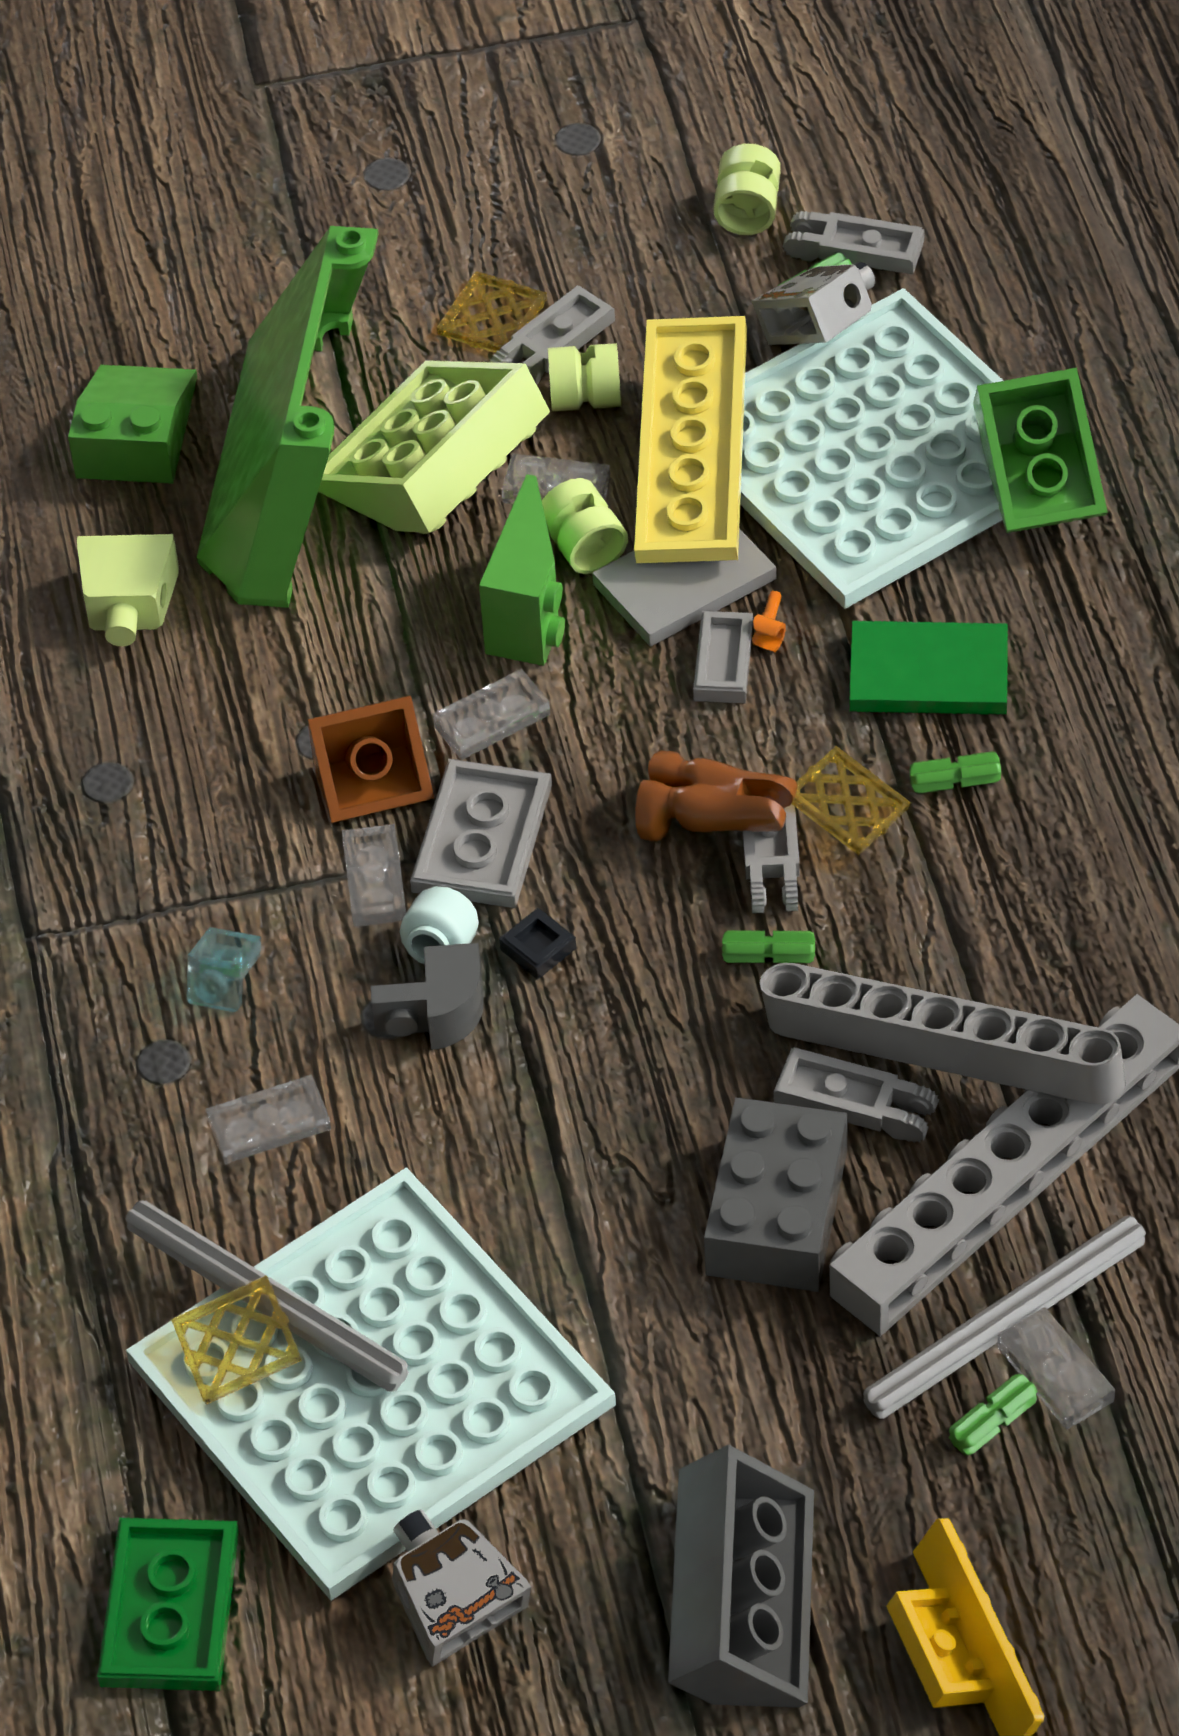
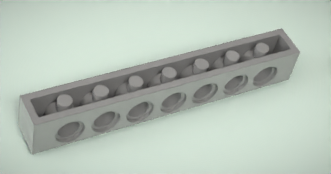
(1002, 1188)

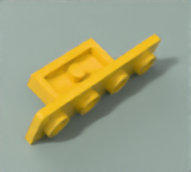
(959, 1639)

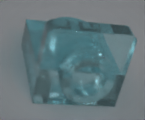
(219, 966)

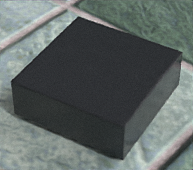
(537, 943)

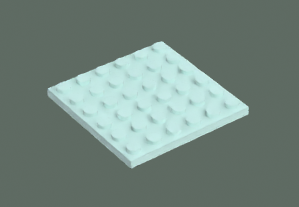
(868, 449)
(337, 1455)

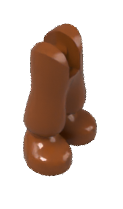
(709, 797)

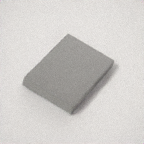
(672, 595)
(482, 831)

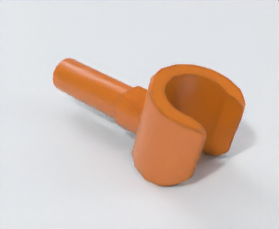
(769, 631)

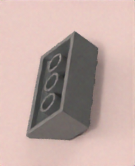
(741, 1583)

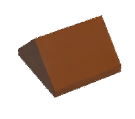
(369, 759)

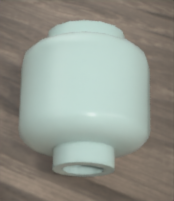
(438, 919)

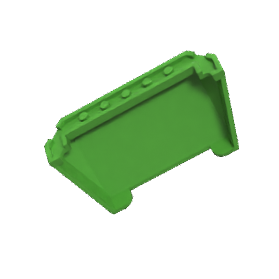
(273, 443)

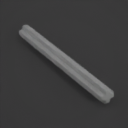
(304, 1317)
(983, 1329)

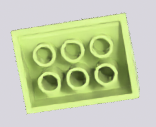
(434, 442)

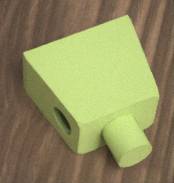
(127, 582)

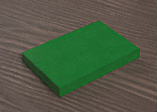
(929, 667)
(168, 1604)

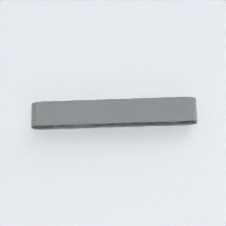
(944, 1033)

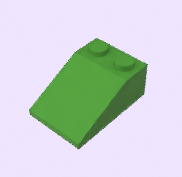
(131, 423)
(1039, 450)
(520, 585)

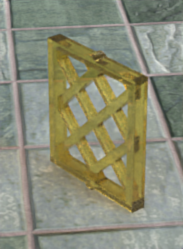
(507, 288)
(862, 777)
(253, 1373)

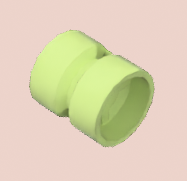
(747, 189)
(584, 377)
(583, 525)

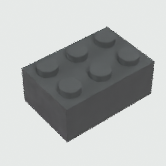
(776, 1194)

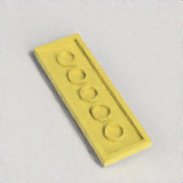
(691, 440)

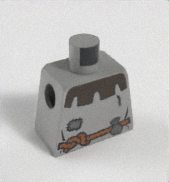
(834, 301)
(453, 1584)

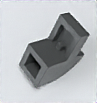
(444, 1005)

